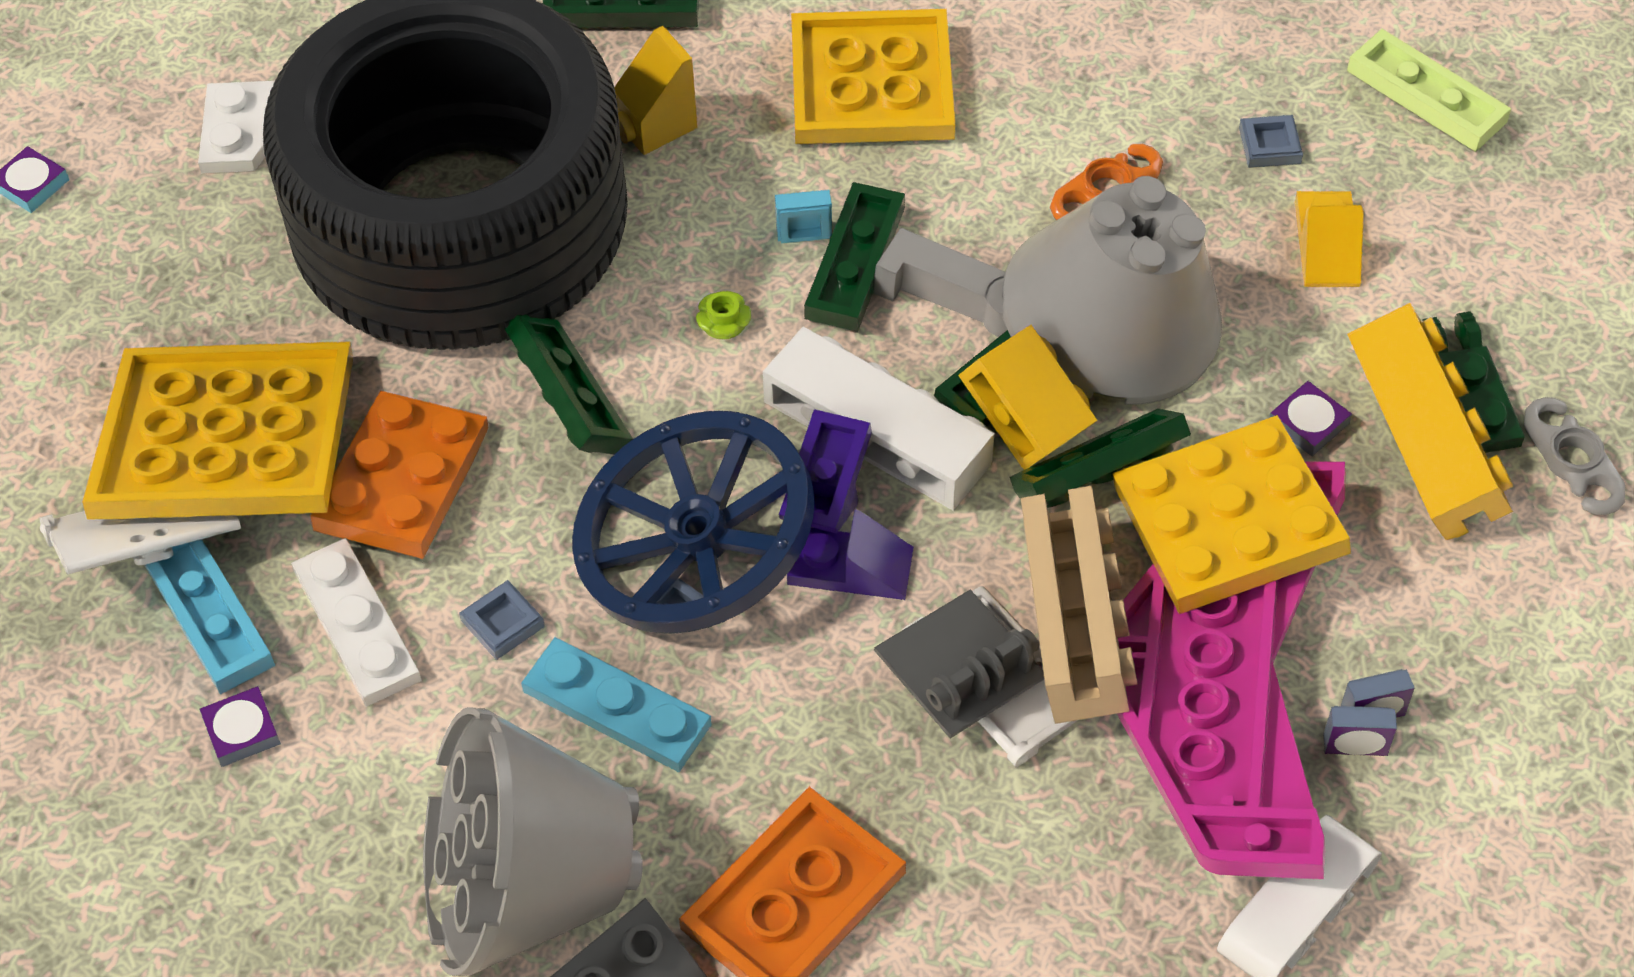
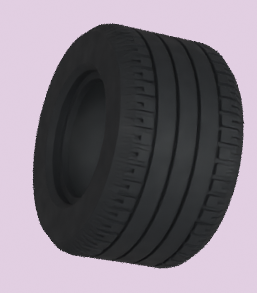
(430, 80)

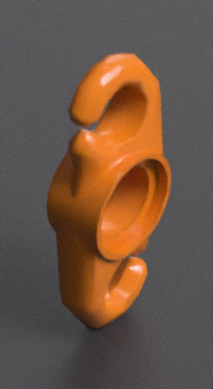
(1081, 188)

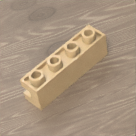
(1075, 607)

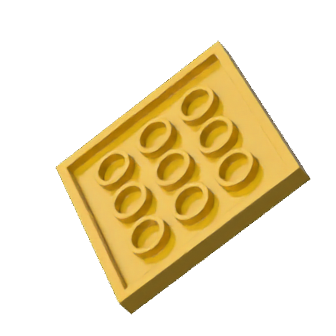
(221, 431)

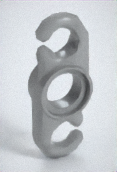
(1596, 472)

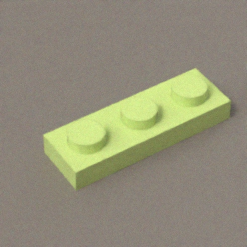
(1429, 90)

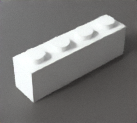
(910, 429)

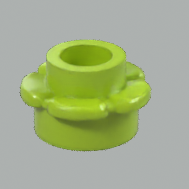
(723, 324)

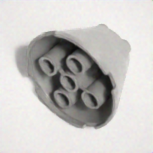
(1120, 293)
(524, 840)

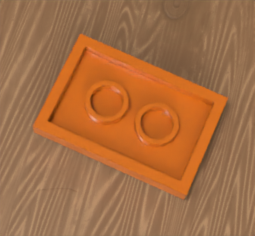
(401, 474)
(793, 892)

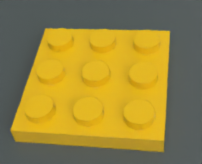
(872, 76)
(1230, 514)

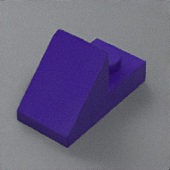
(833, 456)
(858, 562)

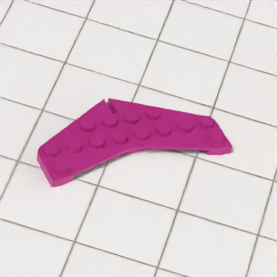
(1217, 721)

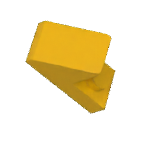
(1329, 238)

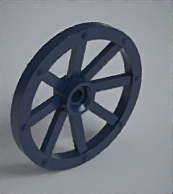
(696, 525)

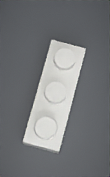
(356, 622)

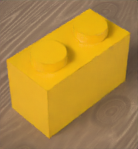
(1028, 396)

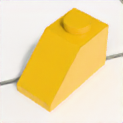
(657, 94)

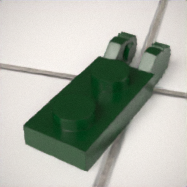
(1483, 384)

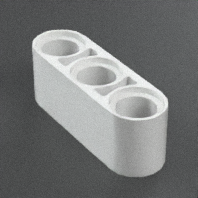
(1286, 912)

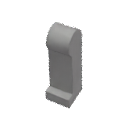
(942, 278)

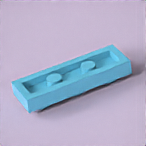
(211, 616)
(616, 704)

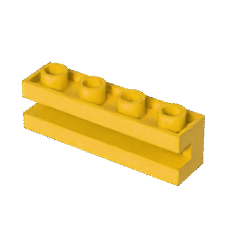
(1429, 421)

